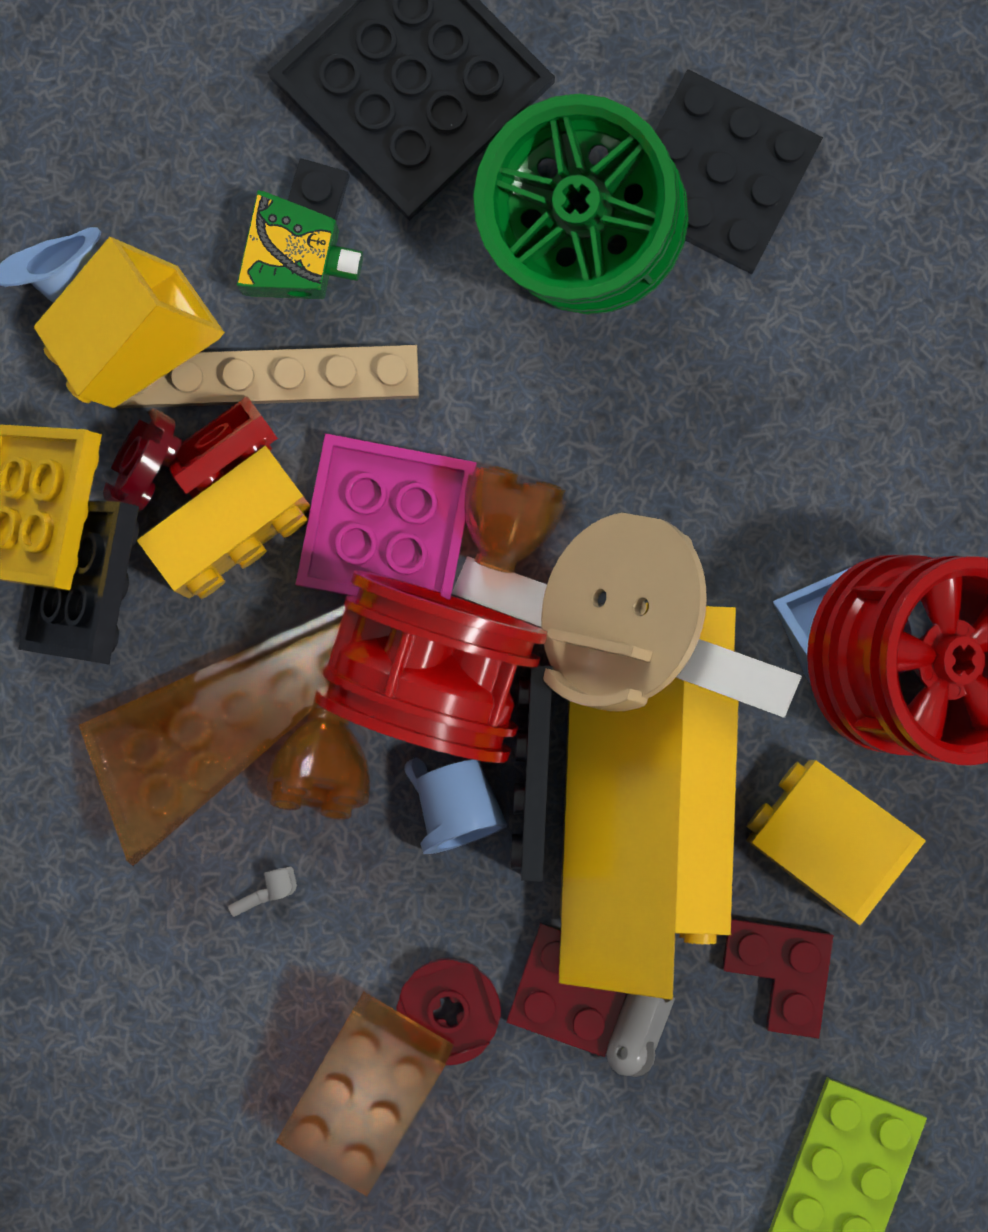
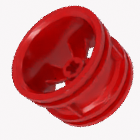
(862, 646)

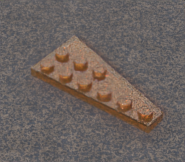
(194, 736)

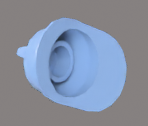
(51, 263)

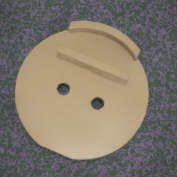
(614, 652)

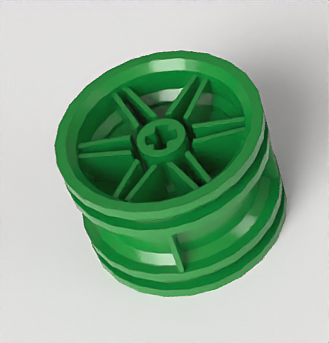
(566, 132)

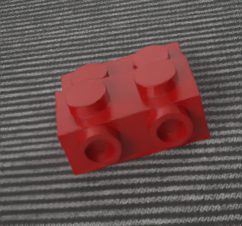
(220, 447)

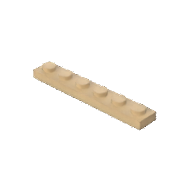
(286, 377)

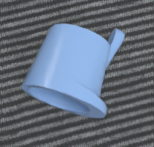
(455, 804)

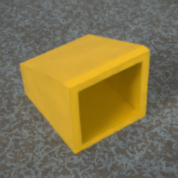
(124, 324)
(833, 840)

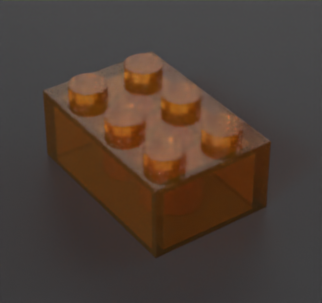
(365, 1094)

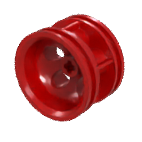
(427, 668)

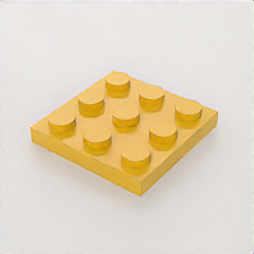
(44, 501)

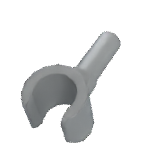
(279, 885)

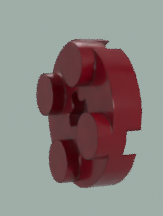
(141, 458)
(463, 984)

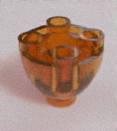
(509, 517)
(320, 768)

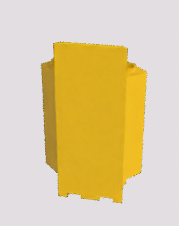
(648, 831)

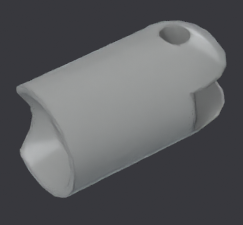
(637, 1034)

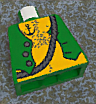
(293, 252)

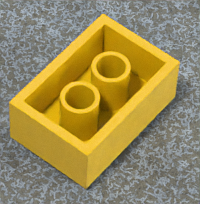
(226, 525)

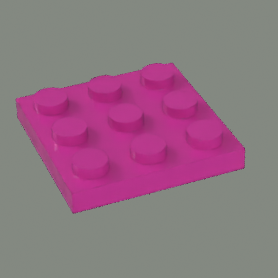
(384, 516)

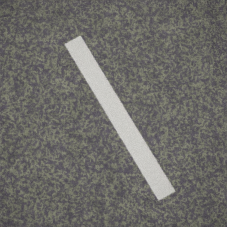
(708, 667)

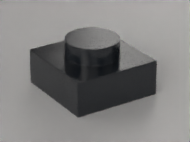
(319, 187)

